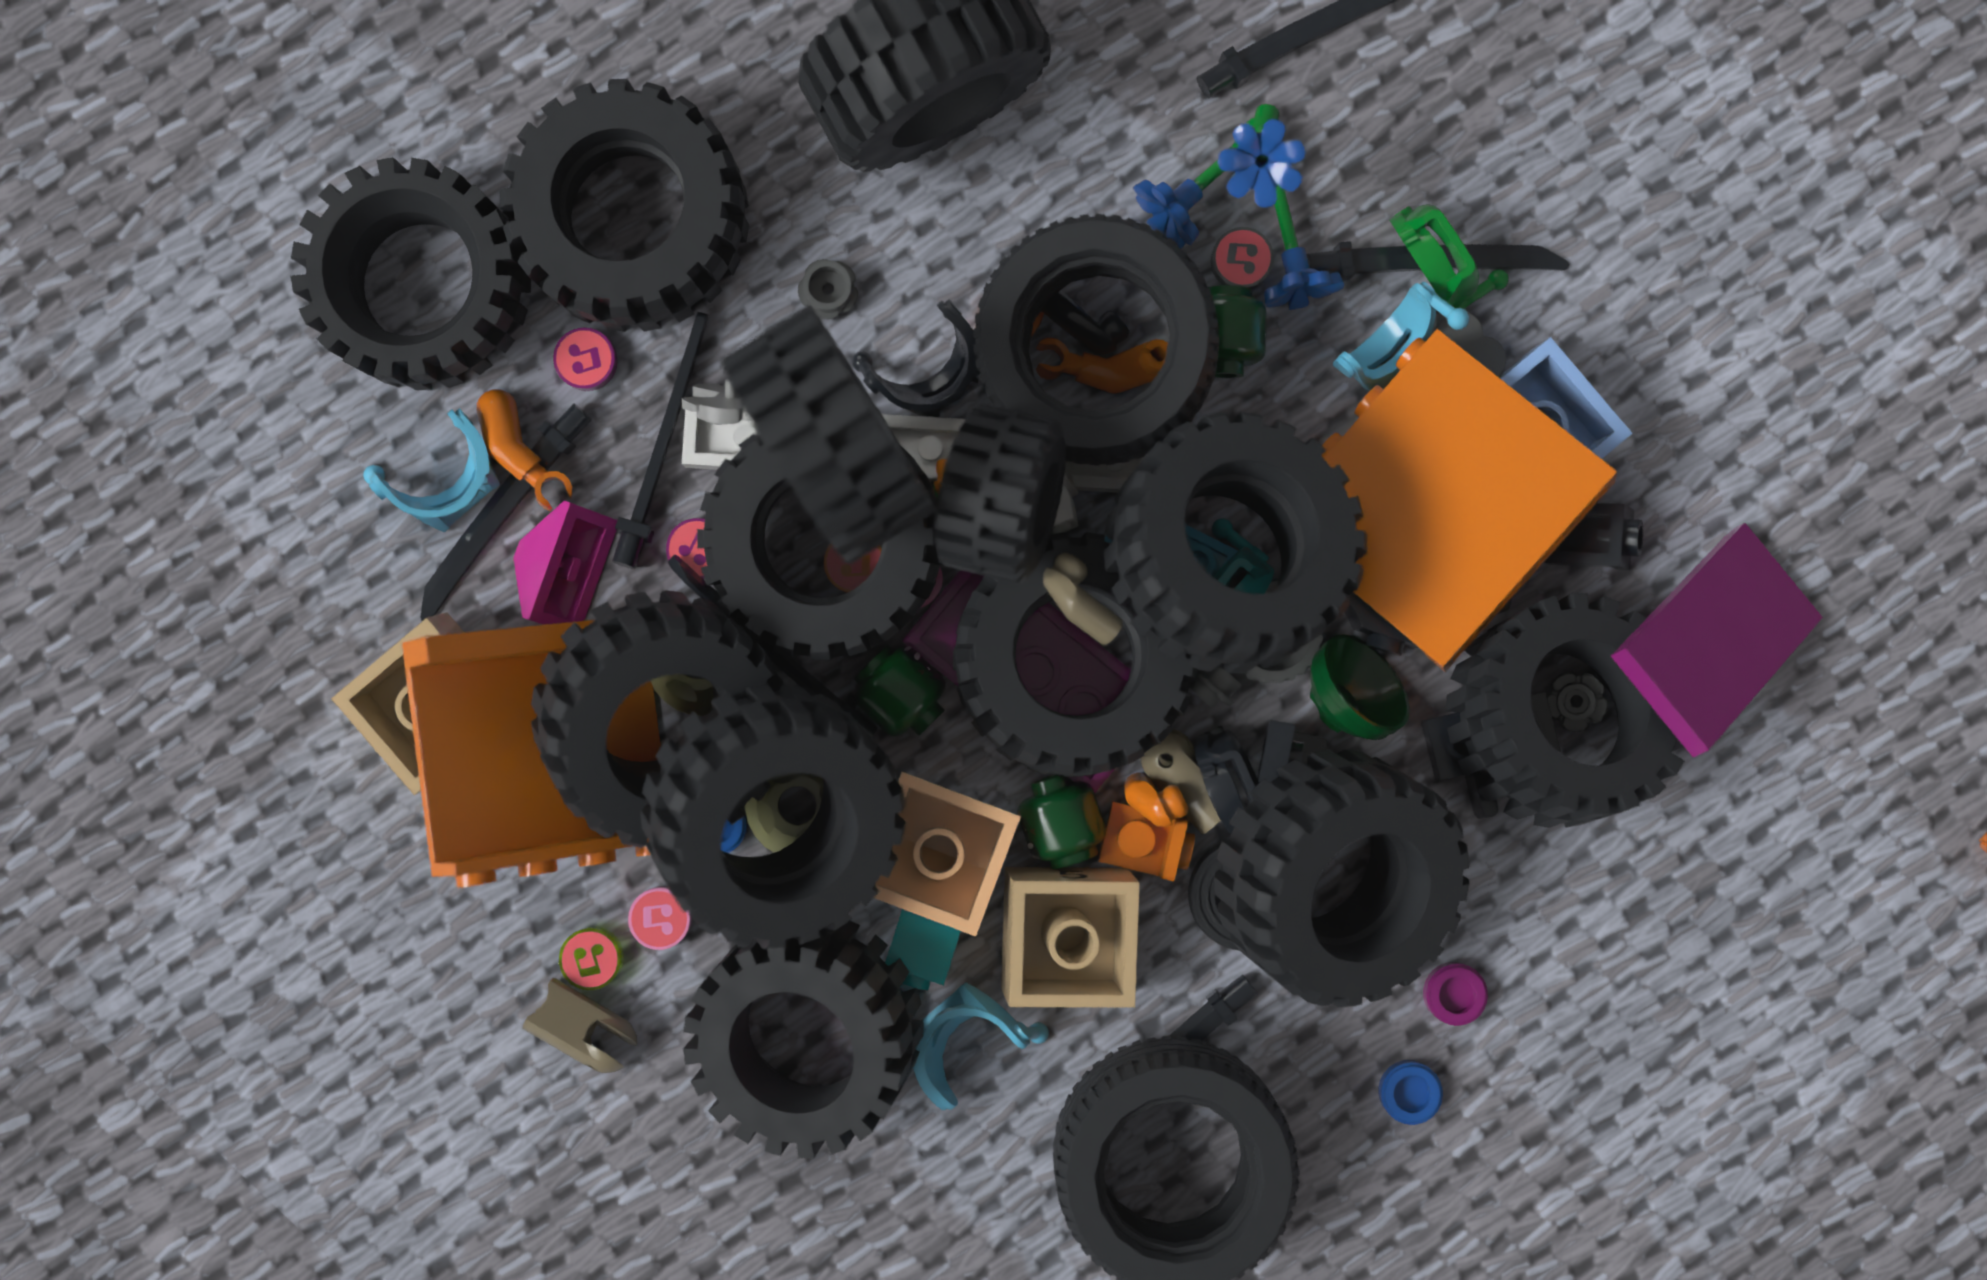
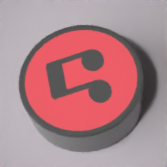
(1242, 258)

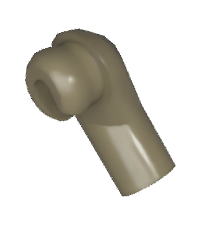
(1077, 605)

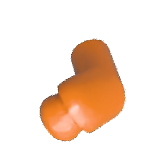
(1156, 807)

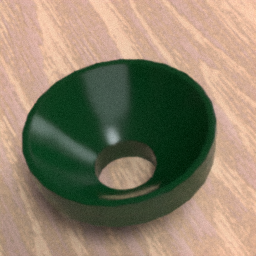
(1357, 689)

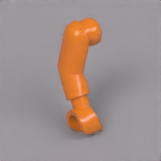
(1111, 374)
(504, 443)

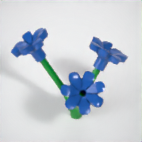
(1260, 164)

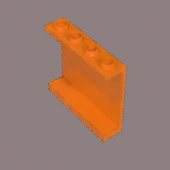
(1458, 494)
(478, 760)

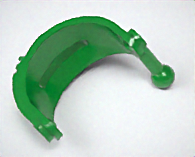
(1456, 289)

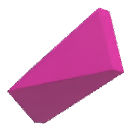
(562, 564)

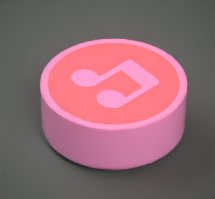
(658, 919)

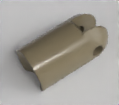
(1185, 774)
(568, 1024)

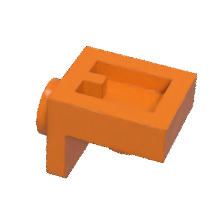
(1144, 847)

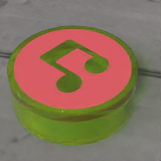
(591, 958)

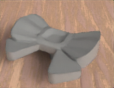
(714, 403)

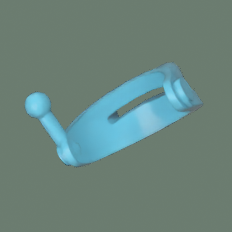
(1412, 317)
(447, 507)
(942, 1022)

